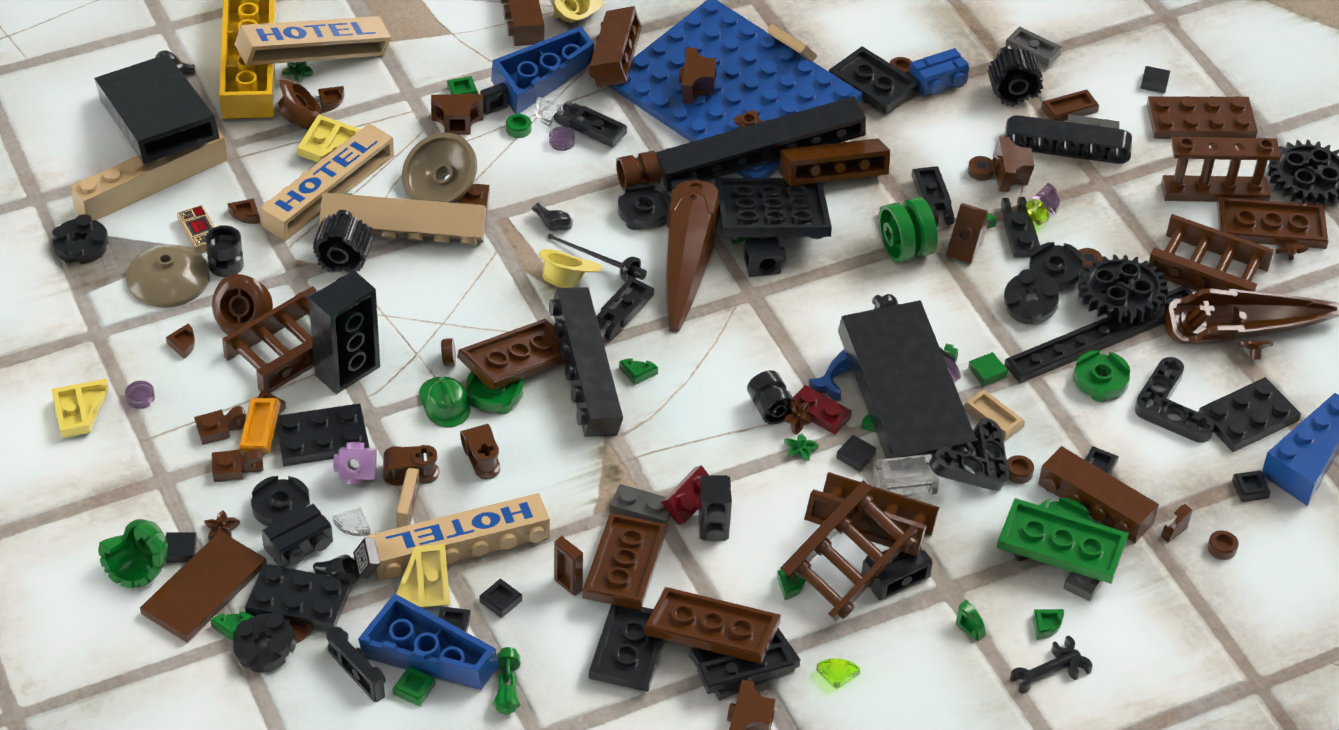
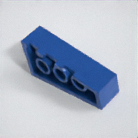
(1306, 452)

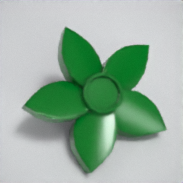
(298, 69)
(801, 446)

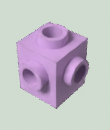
(367, 463)

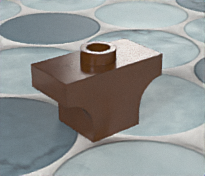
(697, 76)
(457, 111)
(1011, 164)
(967, 233)
(751, 710)

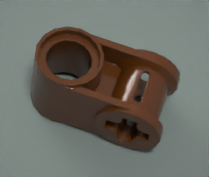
(481, 450)
(398, 460)

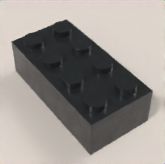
(344, 331)

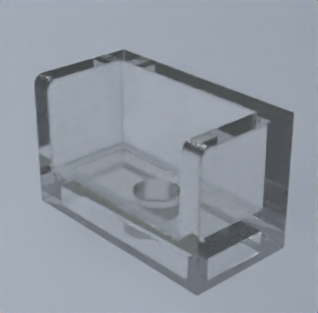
(907, 477)

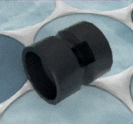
(224, 251)
(770, 396)

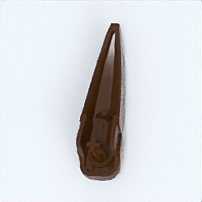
(689, 245)
(1239, 314)

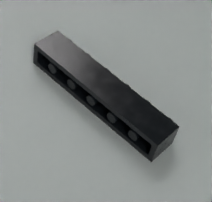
(586, 362)

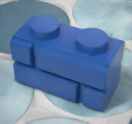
(939, 72)

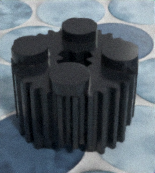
(1015, 75)
(342, 242)

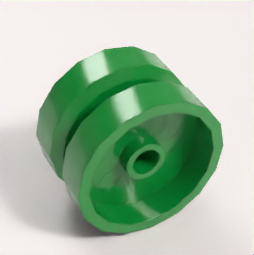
(908, 229)

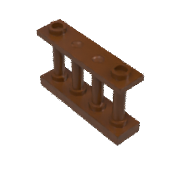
(1207, 187)
(1204, 238)
(291, 362)
(898, 508)
(841, 522)

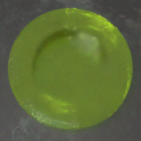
(1037, 211)

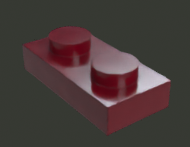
(823, 410)
(684, 498)

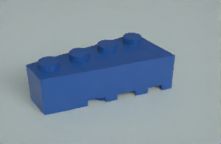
(542, 67)
(418, 639)

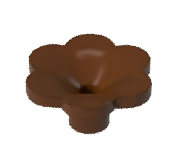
(1255, 347)

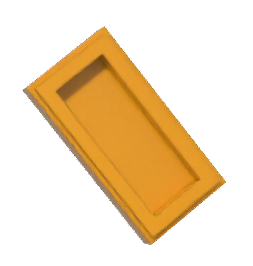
(260, 424)

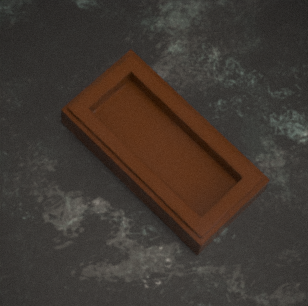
(1076, 103)
(568, 566)

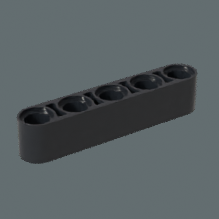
(1070, 139)

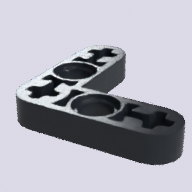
(1163, 406)
(950, 463)

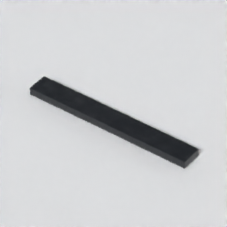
(1085, 339)

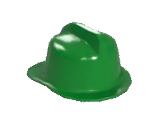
(445, 401)

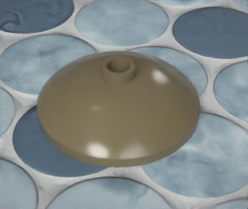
(434, 160)
(167, 276)

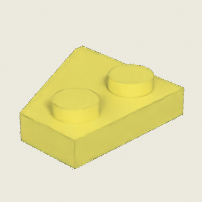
(324, 138)
(78, 406)
(426, 577)

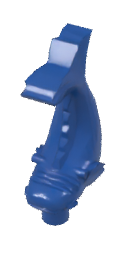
(826, 383)

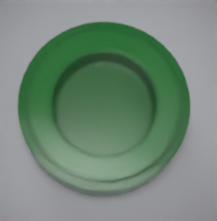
(518, 125)

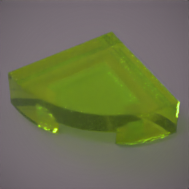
(838, 671)

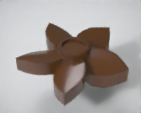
(1292, 249)
(798, 417)
(222, 523)

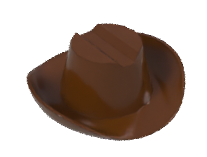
(297, 104)
(239, 301)

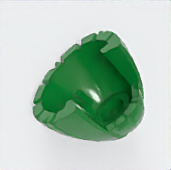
(136, 555)

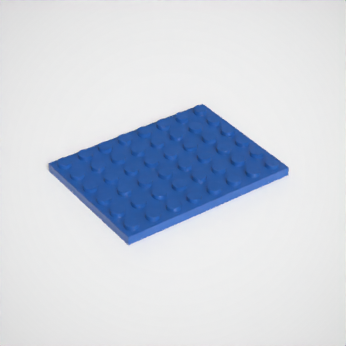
(751, 75)

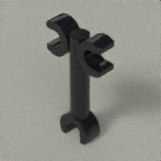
(1064, 658)

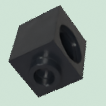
(763, 256)

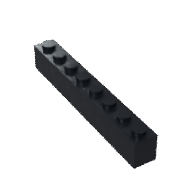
(762, 142)

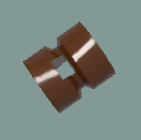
(638, 170)

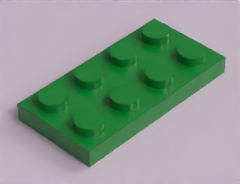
(1062, 540)

